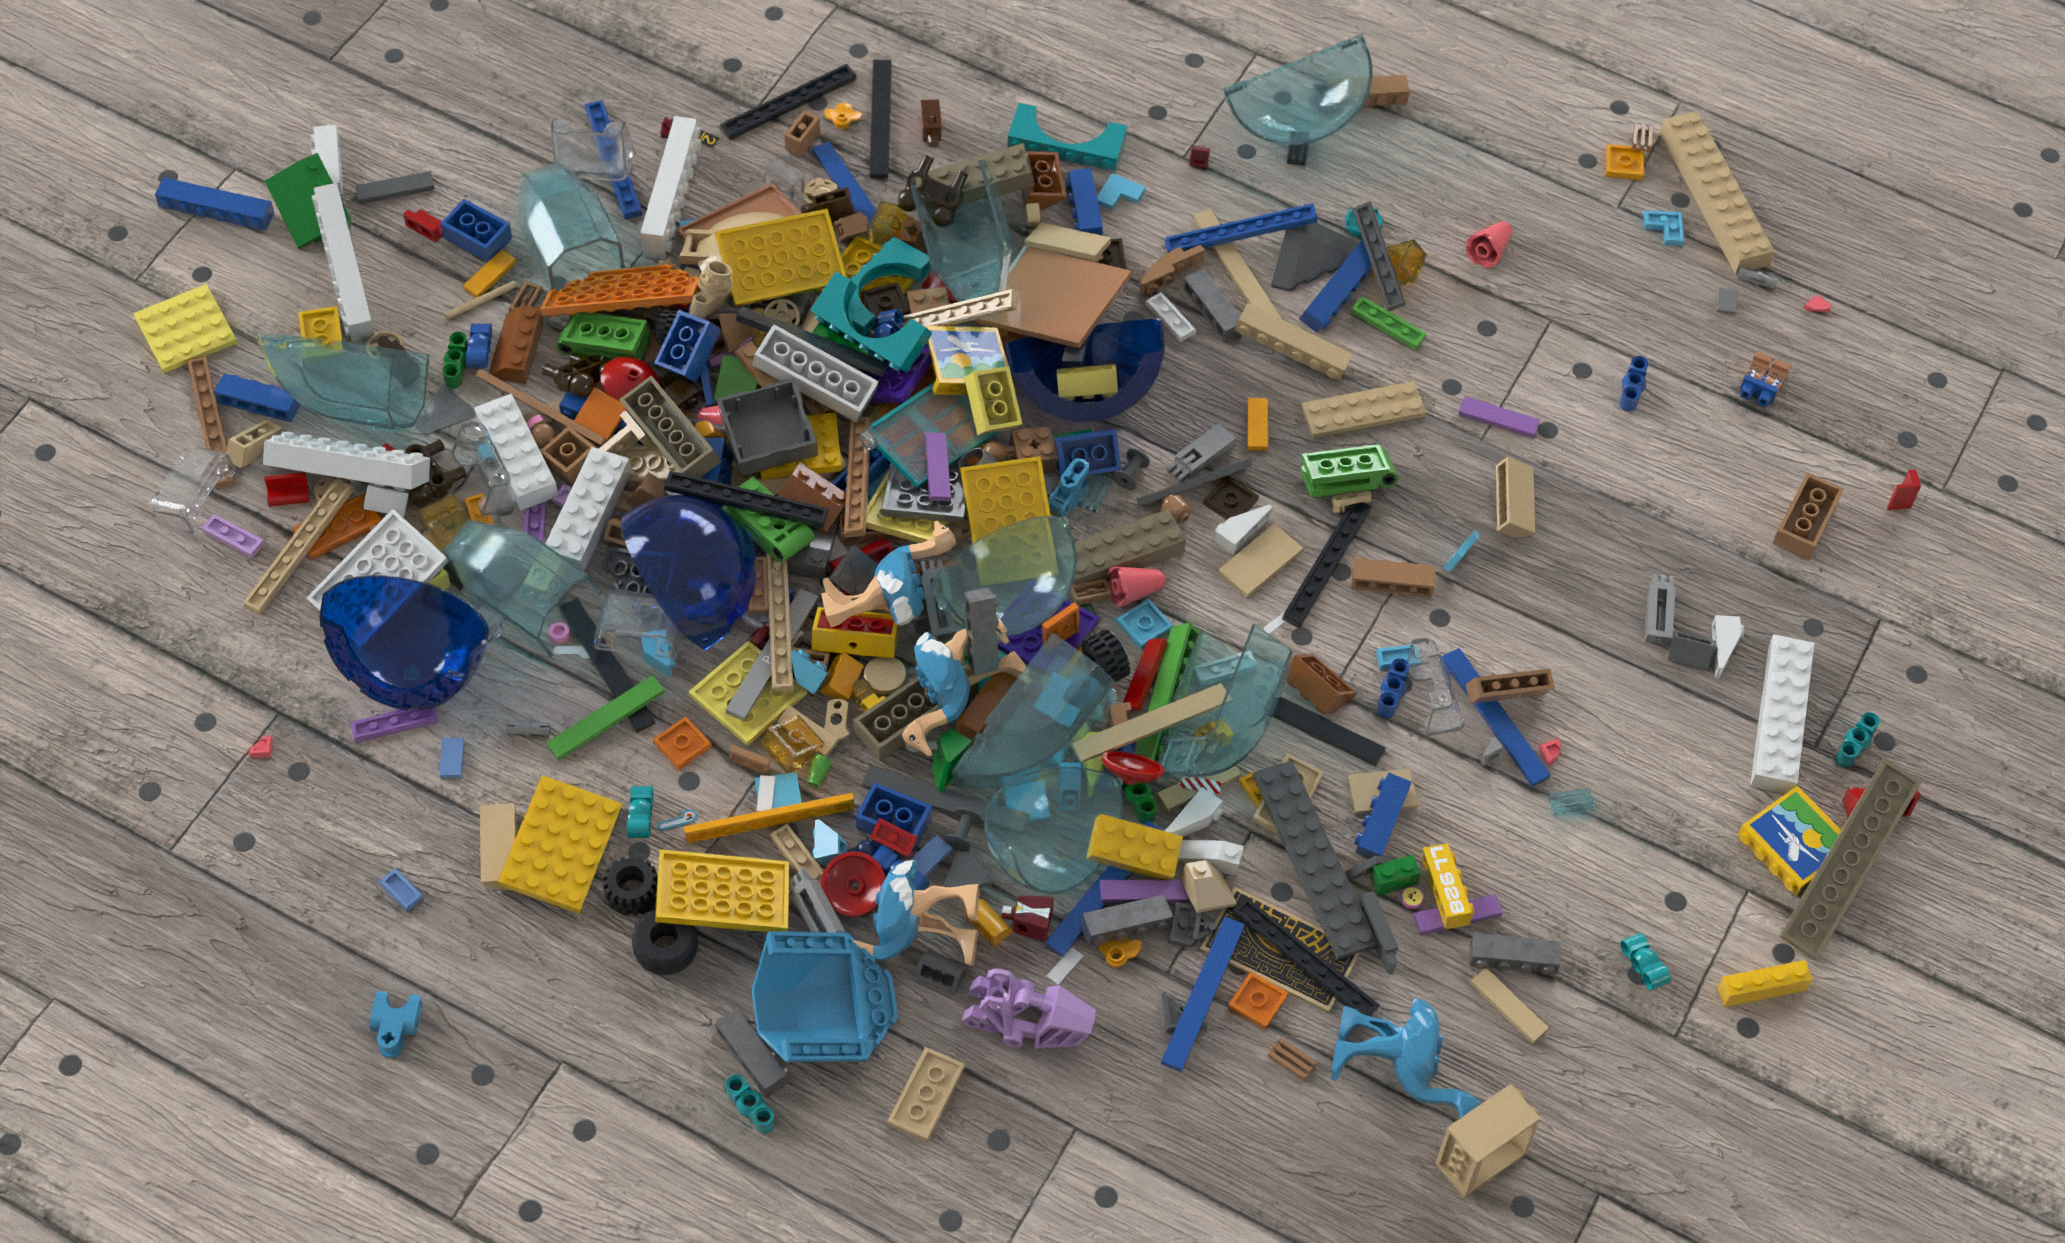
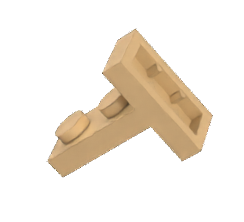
(626, 437)

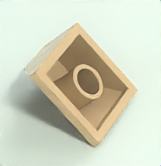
(1206, 887)

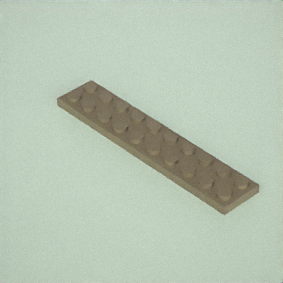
(1850, 859)

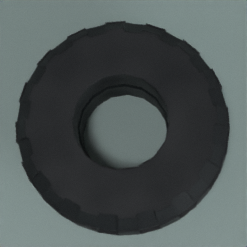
(663, 960)

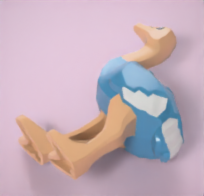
(894, 583)
(949, 681)
(904, 914)

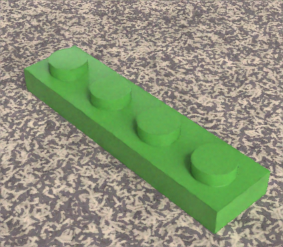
(1388, 323)

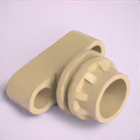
(715, 289)

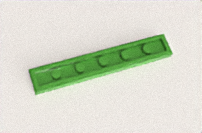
(605, 717)

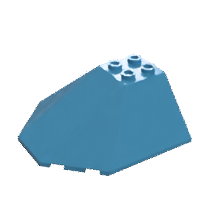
(821, 997)

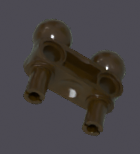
(944, 213)
(577, 375)
(439, 481)

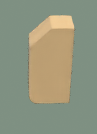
(1032, 215)

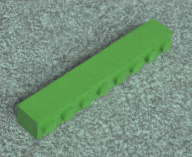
(1174, 661)

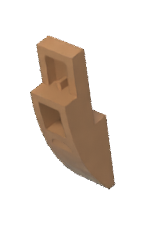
(1163, 271)

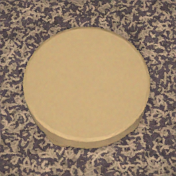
(885, 675)

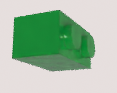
(1395, 875)

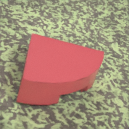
(1818, 304)
(262, 748)
(1550, 751)

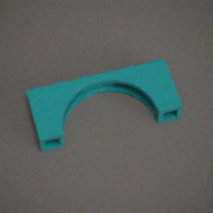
(1100, 152)
(893, 259)
(898, 349)

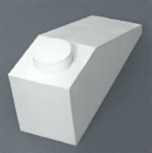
(1240, 528)
(1726, 634)
(1197, 814)
(1220, 854)

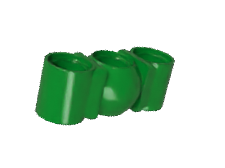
(455, 360)
(1142, 801)

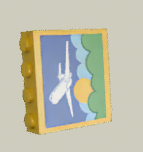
(960, 352)
(1791, 838)

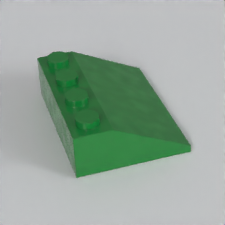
(293, 194)

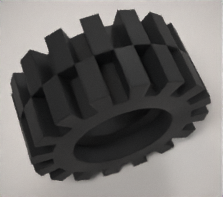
(665, 324)

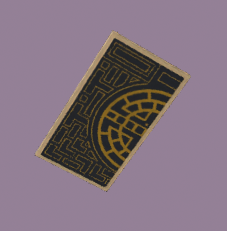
(1259, 957)

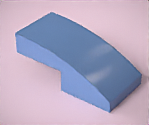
(931, 855)

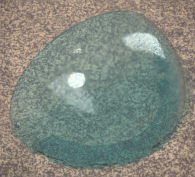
(1305, 96)

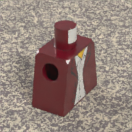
(1031, 916)

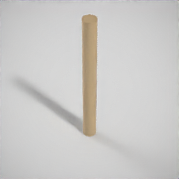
(480, 300)

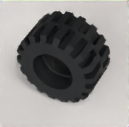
(1108, 654)
(628, 870)

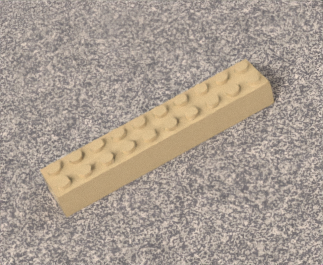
(1716, 192)

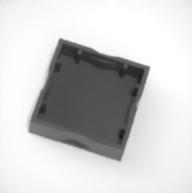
(767, 427)

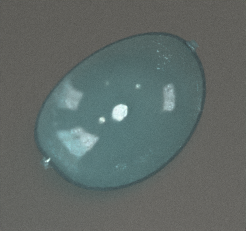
(1023, 564)
(1045, 823)

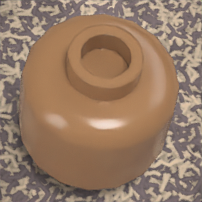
(1178, 507)

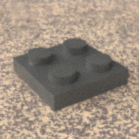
(854, 572)

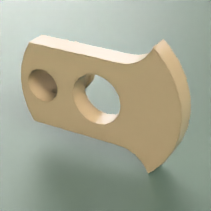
(1341, 500)
(840, 730)

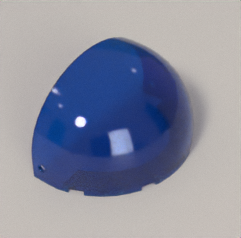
(1131, 345)
(693, 563)
(402, 639)

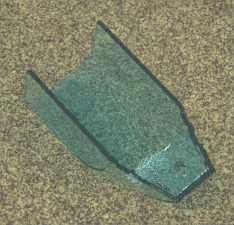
(562, 215)
(973, 251)
(350, 379)
(512, 575)
(1252, 692)
(1038, 717)

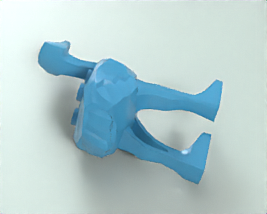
(1410, 1049)

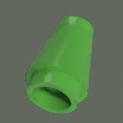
(818, 770)

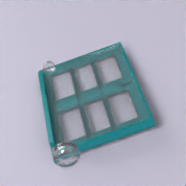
(902, 432)

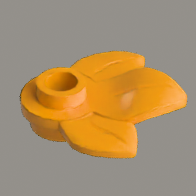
(842, 115)
(1124, 949)

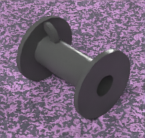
(1135, 460)
(959, 839)

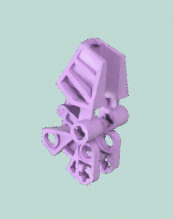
(1063, 1021)

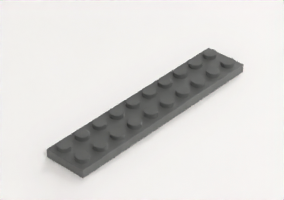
(1314, 860)

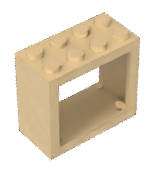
(1487, 1140)

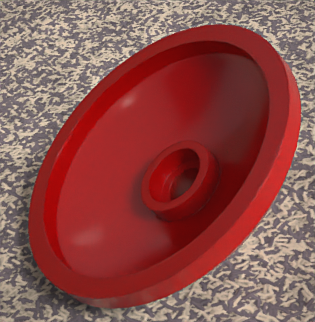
(617, 377)
(1132, 767)
(843, 873)

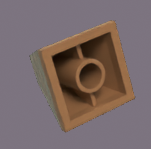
(731, 333)

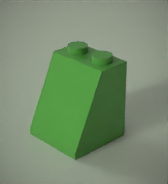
(734, 378)

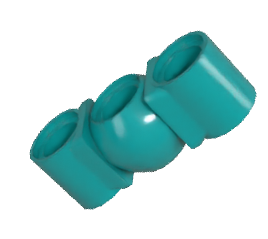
(1861, 732)
(640, 812)
(1645, 961)
(753, 1112)

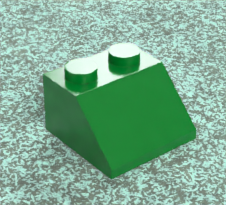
(948, 753)

